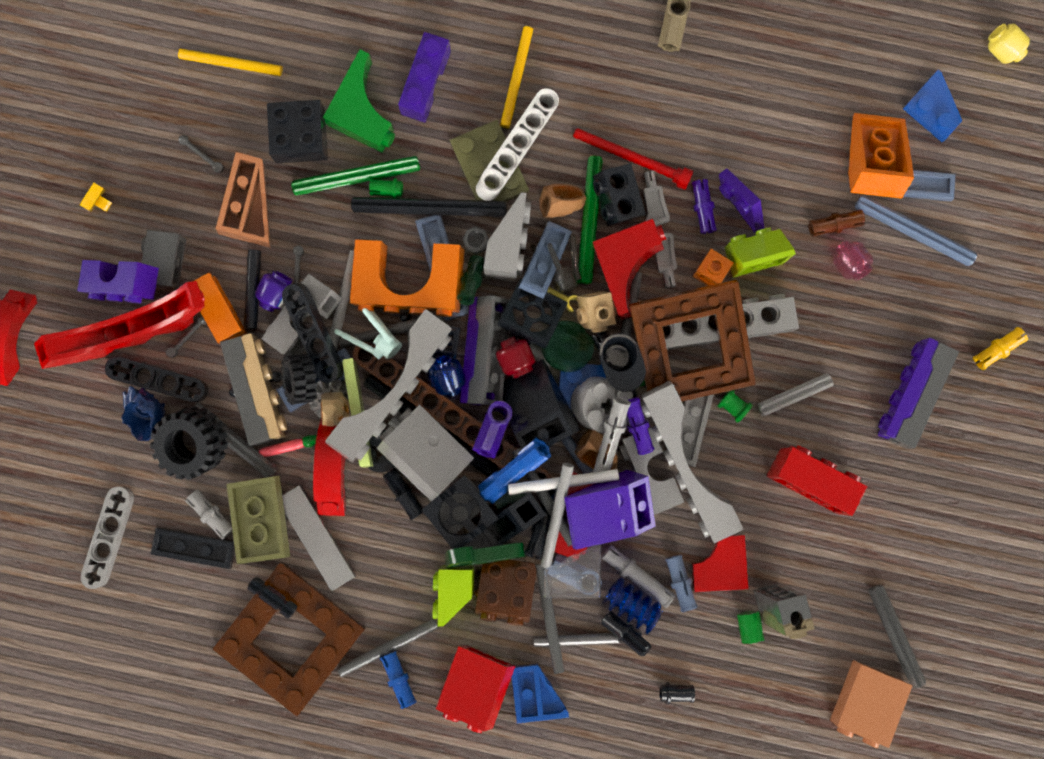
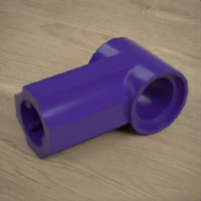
(492, 430)

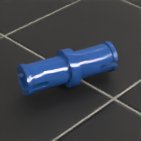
(398, 680)

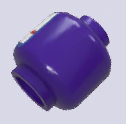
(270, 290)

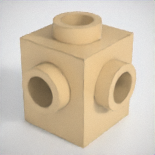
(596, 311)

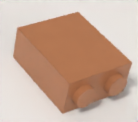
(870, 705)

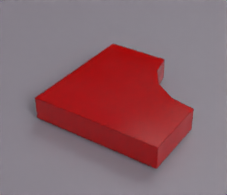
(724, 567)

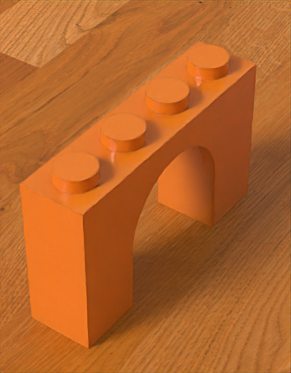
(439, 294)

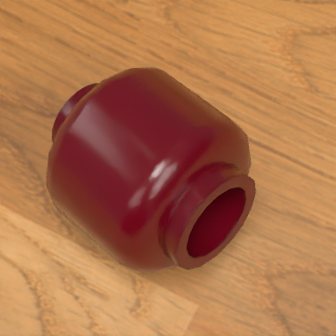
(515, 357)

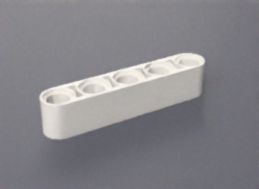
(525, 136)

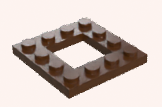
(725, 304)
(289, 690)

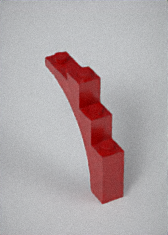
(133, 328)

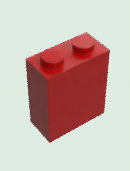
(475, 688)

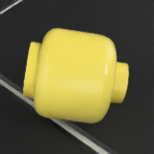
(1008, 43)

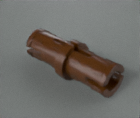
(836, 223)

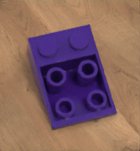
(610, 510)

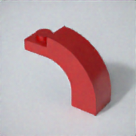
(13, 312)
(328, 476)

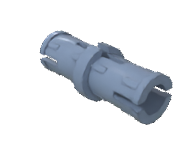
(681, 583)

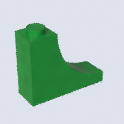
(352, 112)

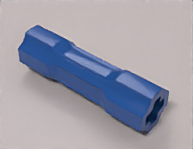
(527, 460)

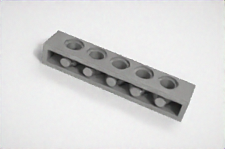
(783, 321)

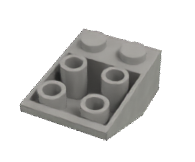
(504, 246)

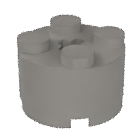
(587, 403)

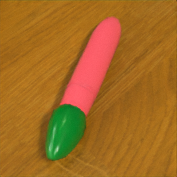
(307, 441)

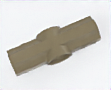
(673, 25)

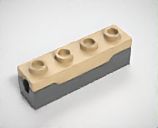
(253, 389)

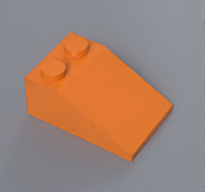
(879, 156)

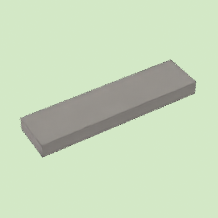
(316, 538)

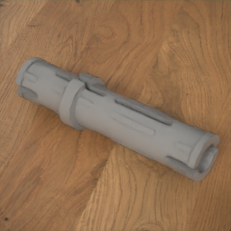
(619, 409)
(630, 570)

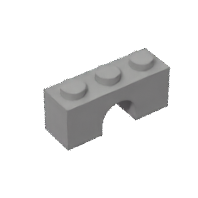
(282, 332)
(664, 493)

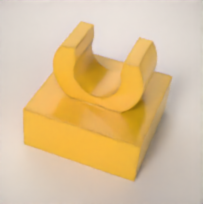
(94, 198)

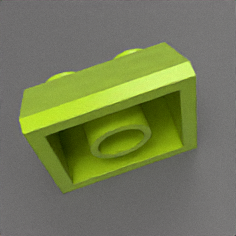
(758, 252)

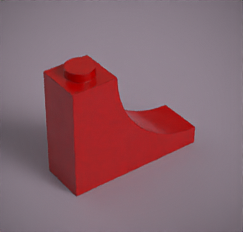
(623, 256)

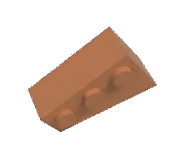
(245, 202)

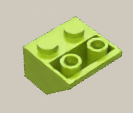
(454, 590)

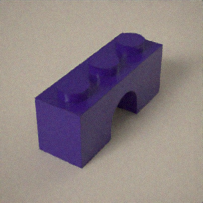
(421, 81)
(126, 280)

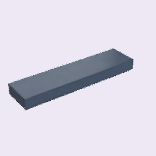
(432, 231)

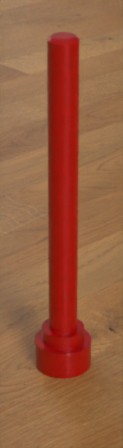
(679, 176)

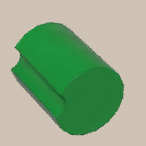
(750, 627)

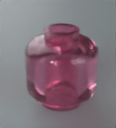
(853, 260)

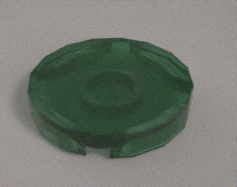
(569, 347)

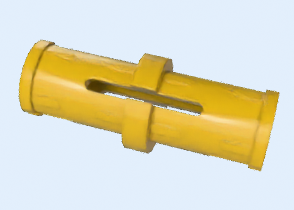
(1000, 348)

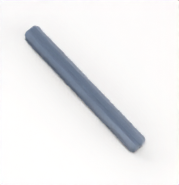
(916, 230)

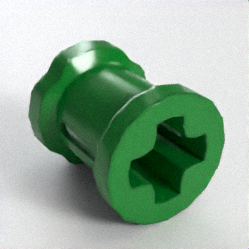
(734, 405)

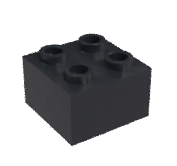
(297, 131)

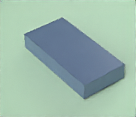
(932, 186)

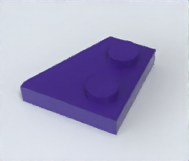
(743, 199)

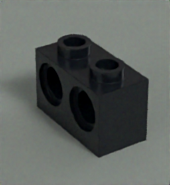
(625, 194)

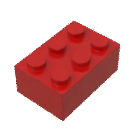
(817, 480)

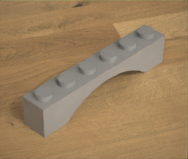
(667, 412)
(355, 431)

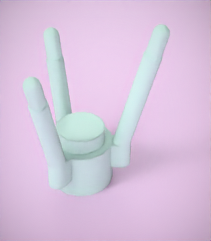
(385, 342)

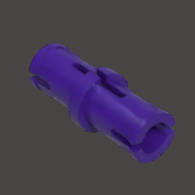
(704, 206)
(639, 427)

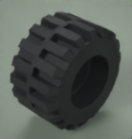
(170, 447)

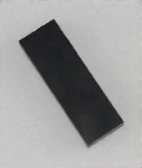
(193, 548)

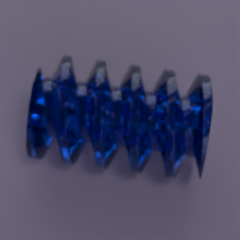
(633, 605)

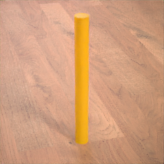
(231, 62)
(516, 77)

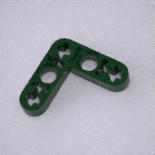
(467, 556)

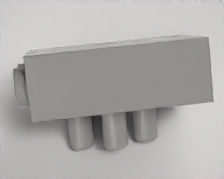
(424, 452)

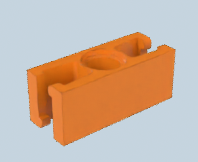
(218, 310)

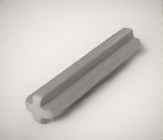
(795, 394)

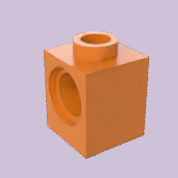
(713, 268)

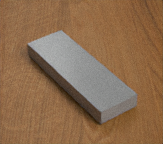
(693, 426)

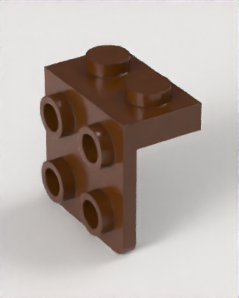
(506, 591)

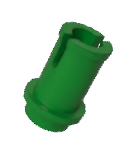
(386, 188)

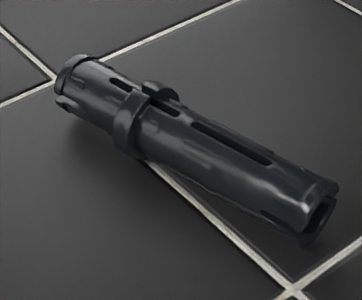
(539, 534)

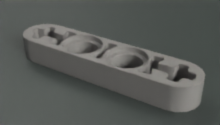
(102, 535)

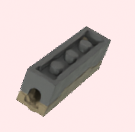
(784, 610)

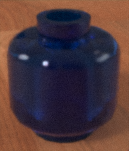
(446, 376)

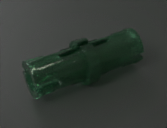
(471, 280)

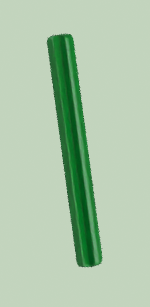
(355, 175)
(589, 222)

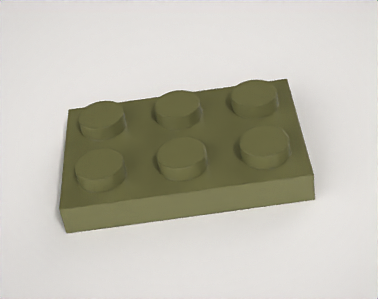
(475, 152)
(258, 520)

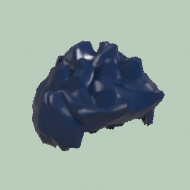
(141, 412)

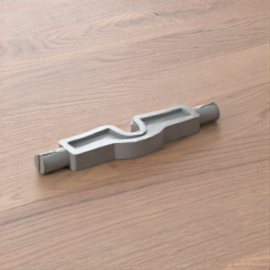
(658, 211)

